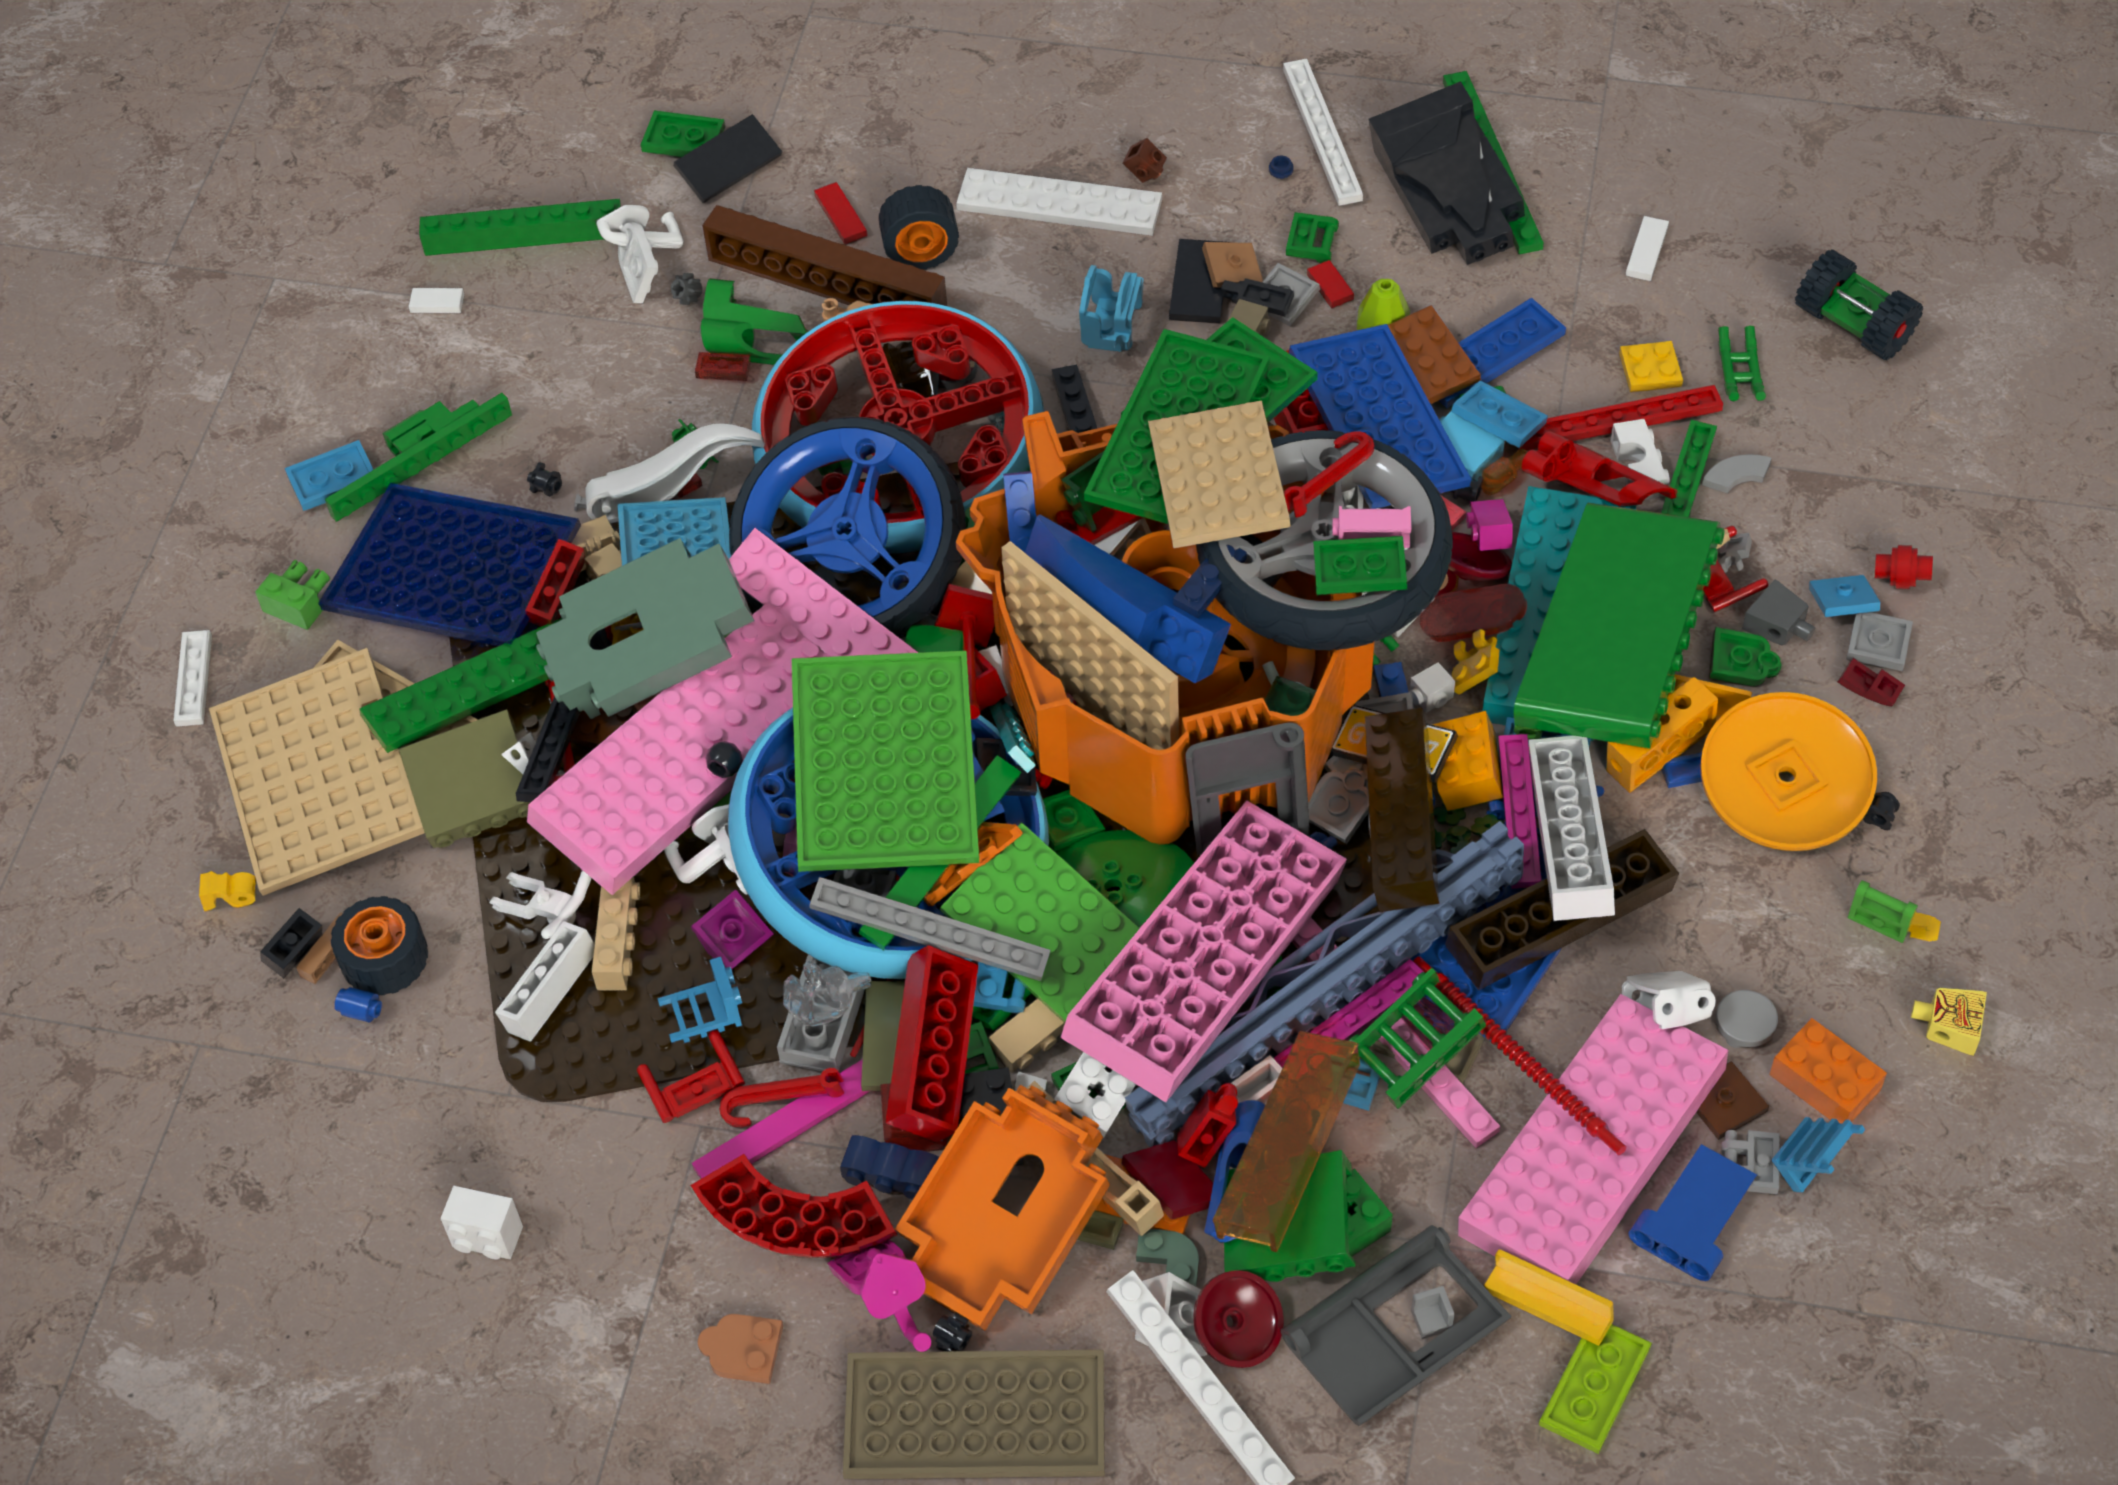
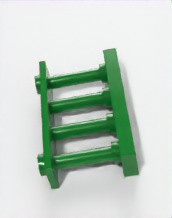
(1444, 1045)

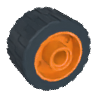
(918, 226)
(379, 945)

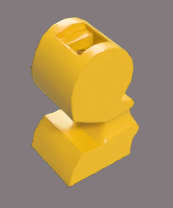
(235, 889)

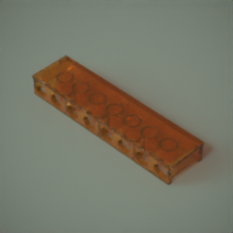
(1287, 1140)

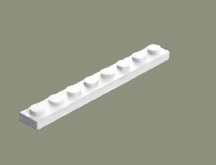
(1323, 132)
(1198, 1382)

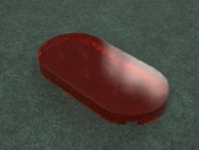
(1466, 611)

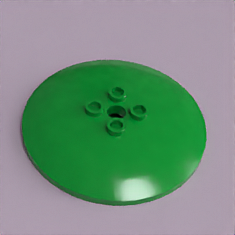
(1132, 863)

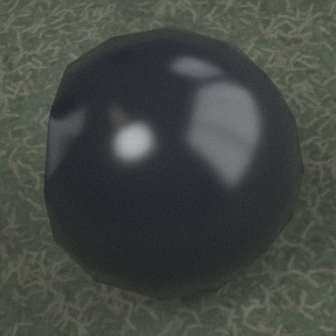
(724, 759)

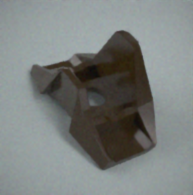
(900, 361)

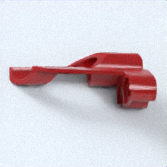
(1586, 469)

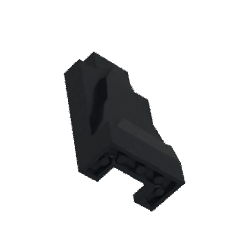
(1448, 174)

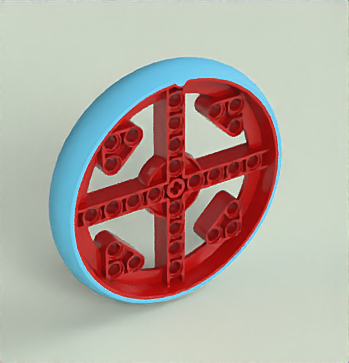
(942, 343)

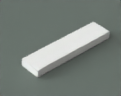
(192, 678)

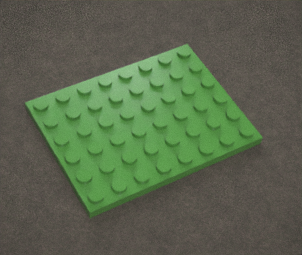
(883, 761)

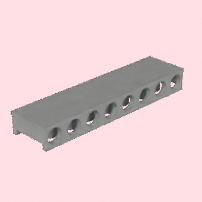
(825, 1044)

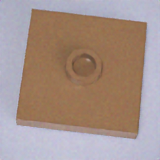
(1231, 262)

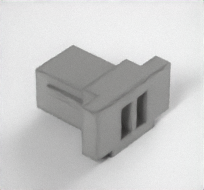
(579, 502)

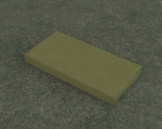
(880, 1032)

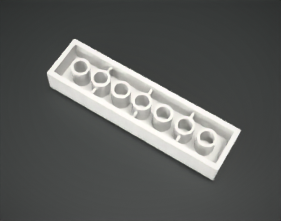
(1571, 828)

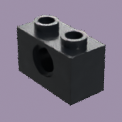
(291, 943)

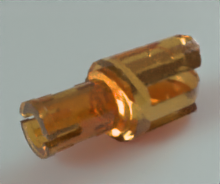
(1502, 472)

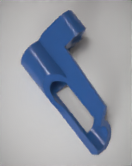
(1230, 1153)

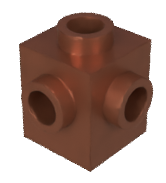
(1145, 160)

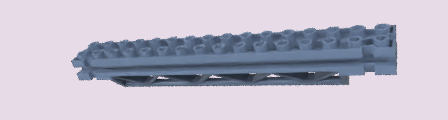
(1324, 986)

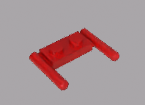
(1721, 591)
(697, 1088)

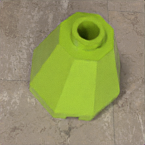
(1382, 305)

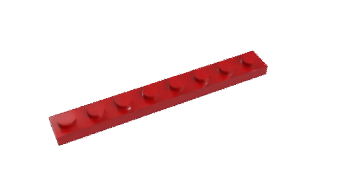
(1654, 411)

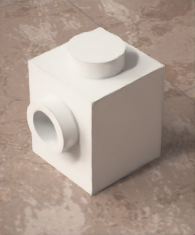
(1432, 687)

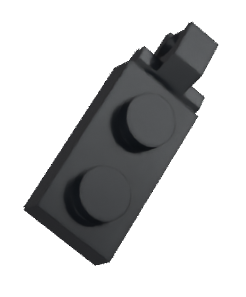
(1271, 296)

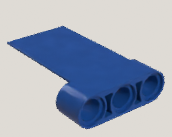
(1694, 1214)

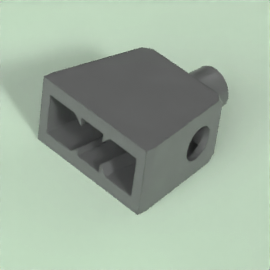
(1778, 616)

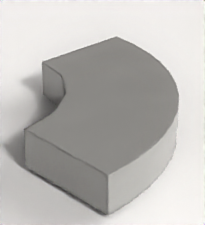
(1737, 470)

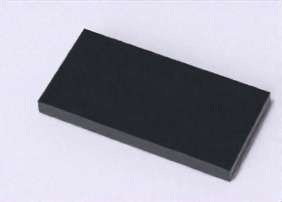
(727, 158)
(1192, 289)

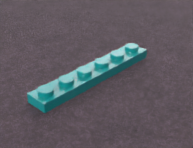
(1013, 735)

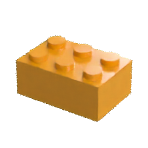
(1473, 764)

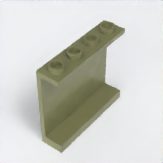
(464, 779)

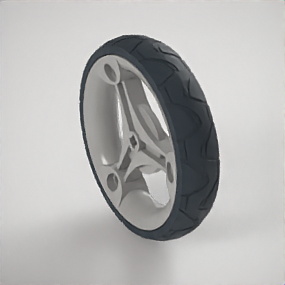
(1348, 621)

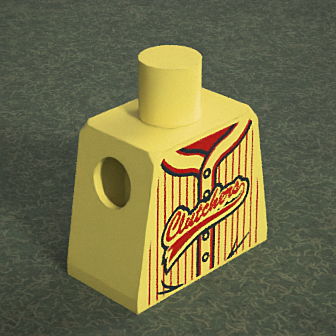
(1953, 1018)

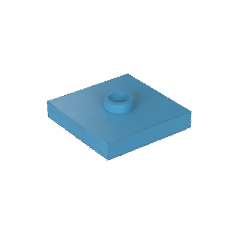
(1844, 595)

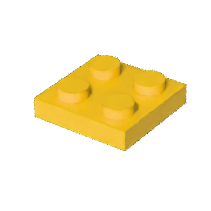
(1651, 366)

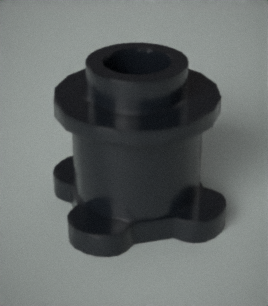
(544, 480)
(1470, 493)
(1882, 810)

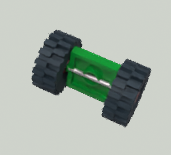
(1858, 305)

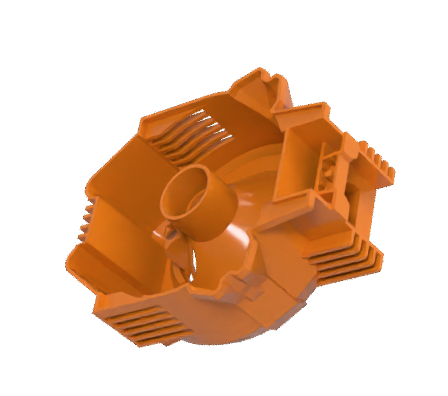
(1105, 766)

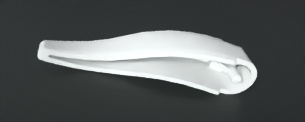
(664, 473)

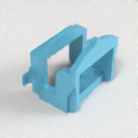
(1112, 322)

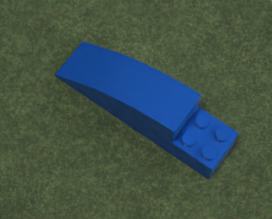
(1130, 601)

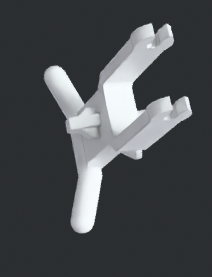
(546, 902)

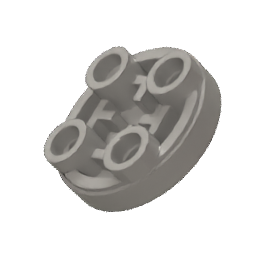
(1746, 1018)

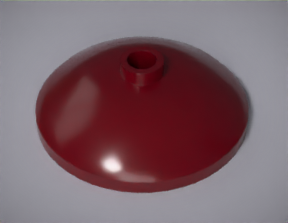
(1474, 564)
(1255, 1318)

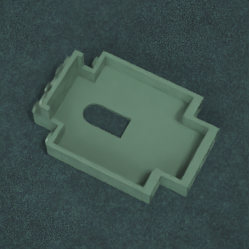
(684, 613)

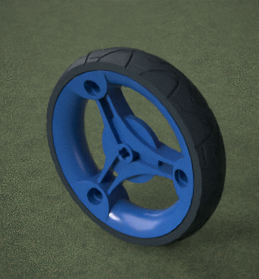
(859, 513)

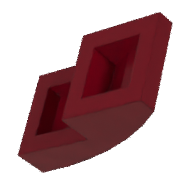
(1876, 687)

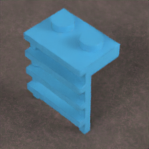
(722, 1000)
(1812, 1150)

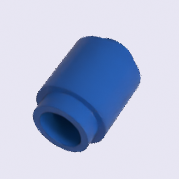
(358, 1004)

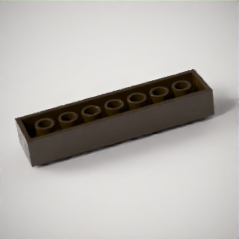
(1401, 810)
(1523, 925)

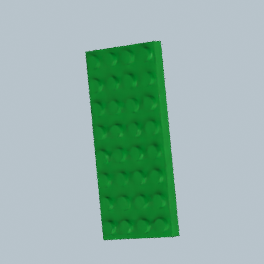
(1179, 379)

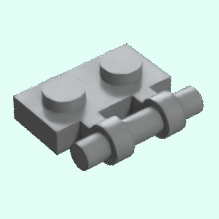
(1759, 1151)

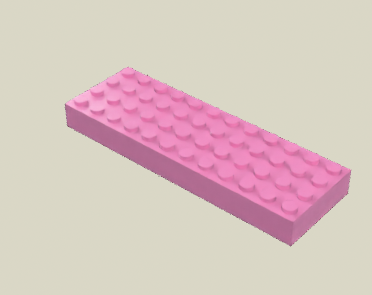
(653, 773)
(1203, 951)

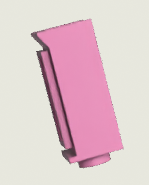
(1373, 523)

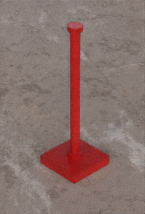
(974, 615)

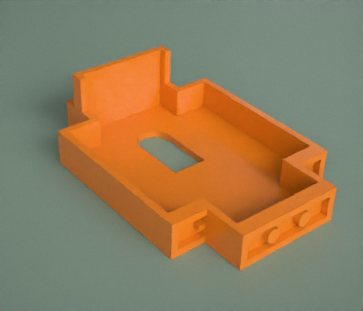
(979, 1251)

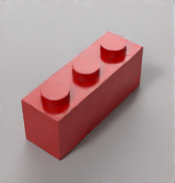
(556, 580)

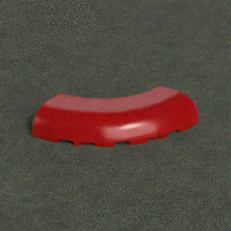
(792, 1220)

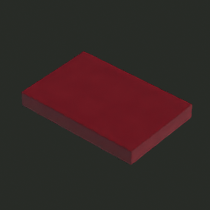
(1171, 1179)

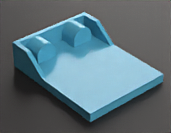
(657, 523)

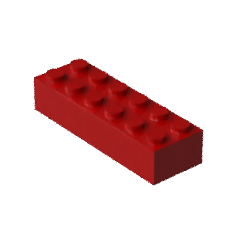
(932, 1044)

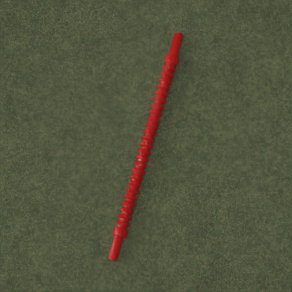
(1594, 1125)

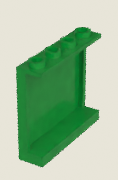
(1316, 1235)

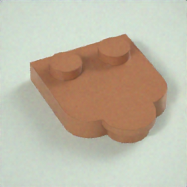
(742, 1347)

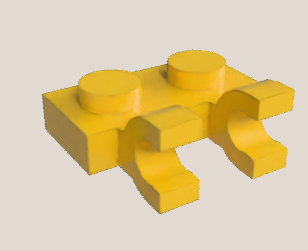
(1475, 664)

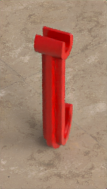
(1299, 497)
(827, 1083)

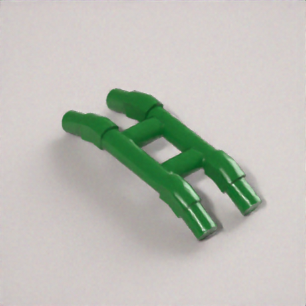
(1750, 356)

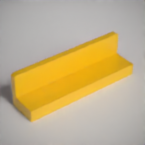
(1550, 1297)

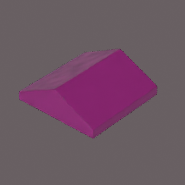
(731, 930)

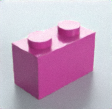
(1490, 524)

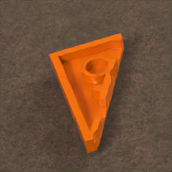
(991, 841)

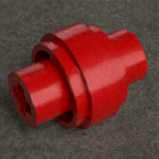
(1903, 567)

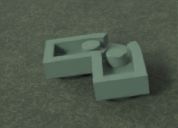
(1170, 1249)

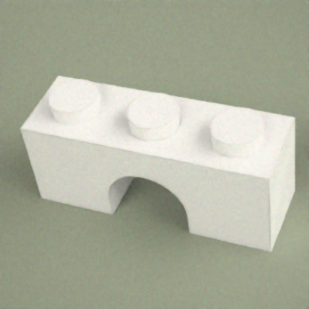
(1636, 442)

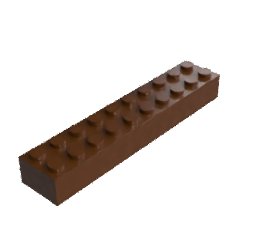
(814, 262)

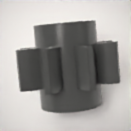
(686, 288)

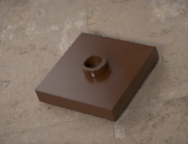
(1731, 1103)

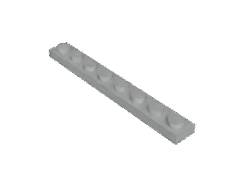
(930, 929)

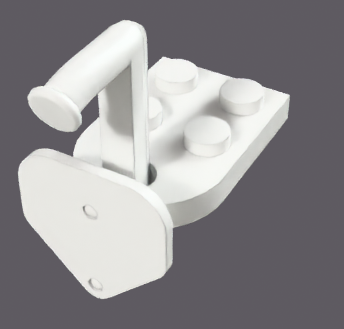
(626, 229)
(714, 830)

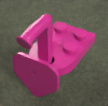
(886, 1285)

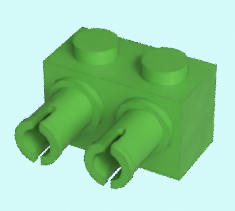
(289, 600)

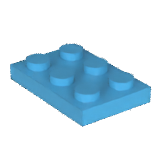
(1499, 414)
(327, 473)

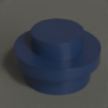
(1281, 167)

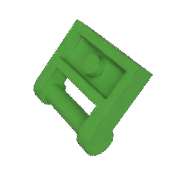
(1881, 912)

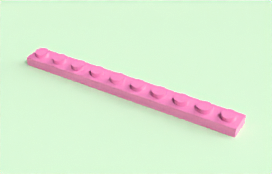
(1443, 1087)

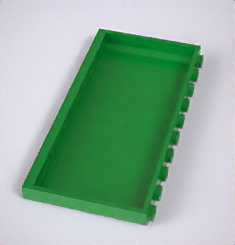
(1618, 625)

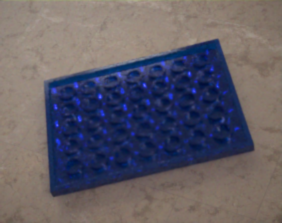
(447, 564)

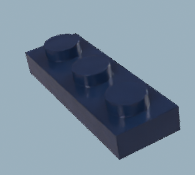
(1203, 585)

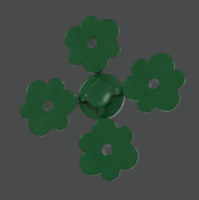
(1460, 836)

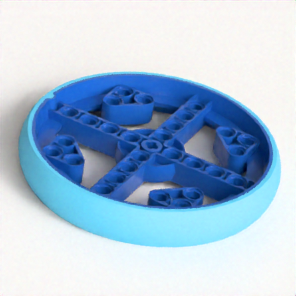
(778, 897)

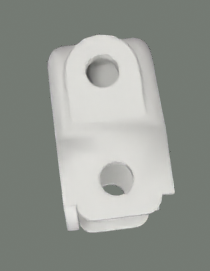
(1673, 997)

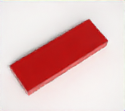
(840, 213)

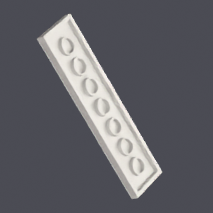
(1059, 201)

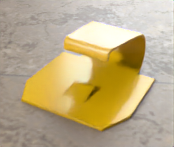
(1921, 924)

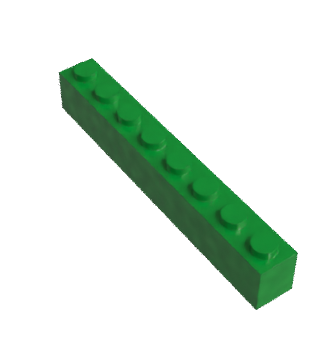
(514, 227)

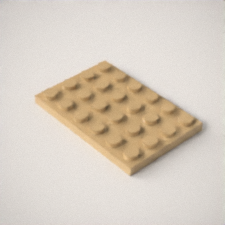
(1218, 474)

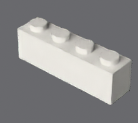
(546, 981)

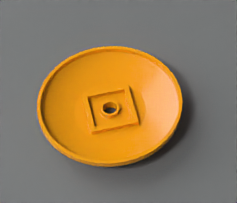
(1794, 735)

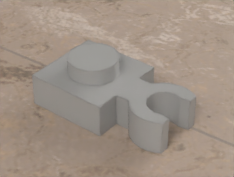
(1734, 551)

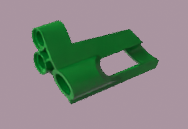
(732, 326)

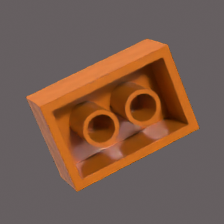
(1827, 1073)

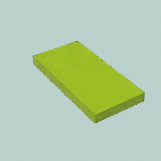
(1595, 1388)

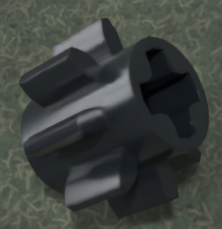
(952, 1333)

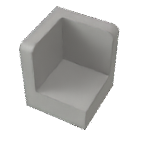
(1432, 1312)

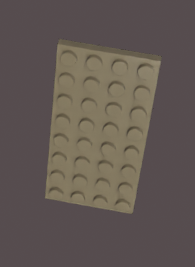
(974, 1414)

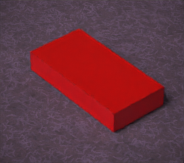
(1331, 283)

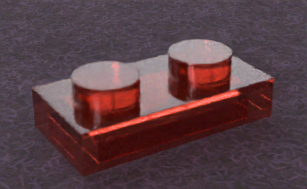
(722, 366)

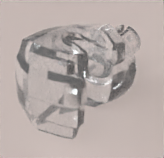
(824, 995)

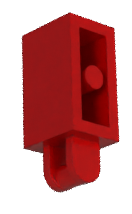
(1208, 1125)

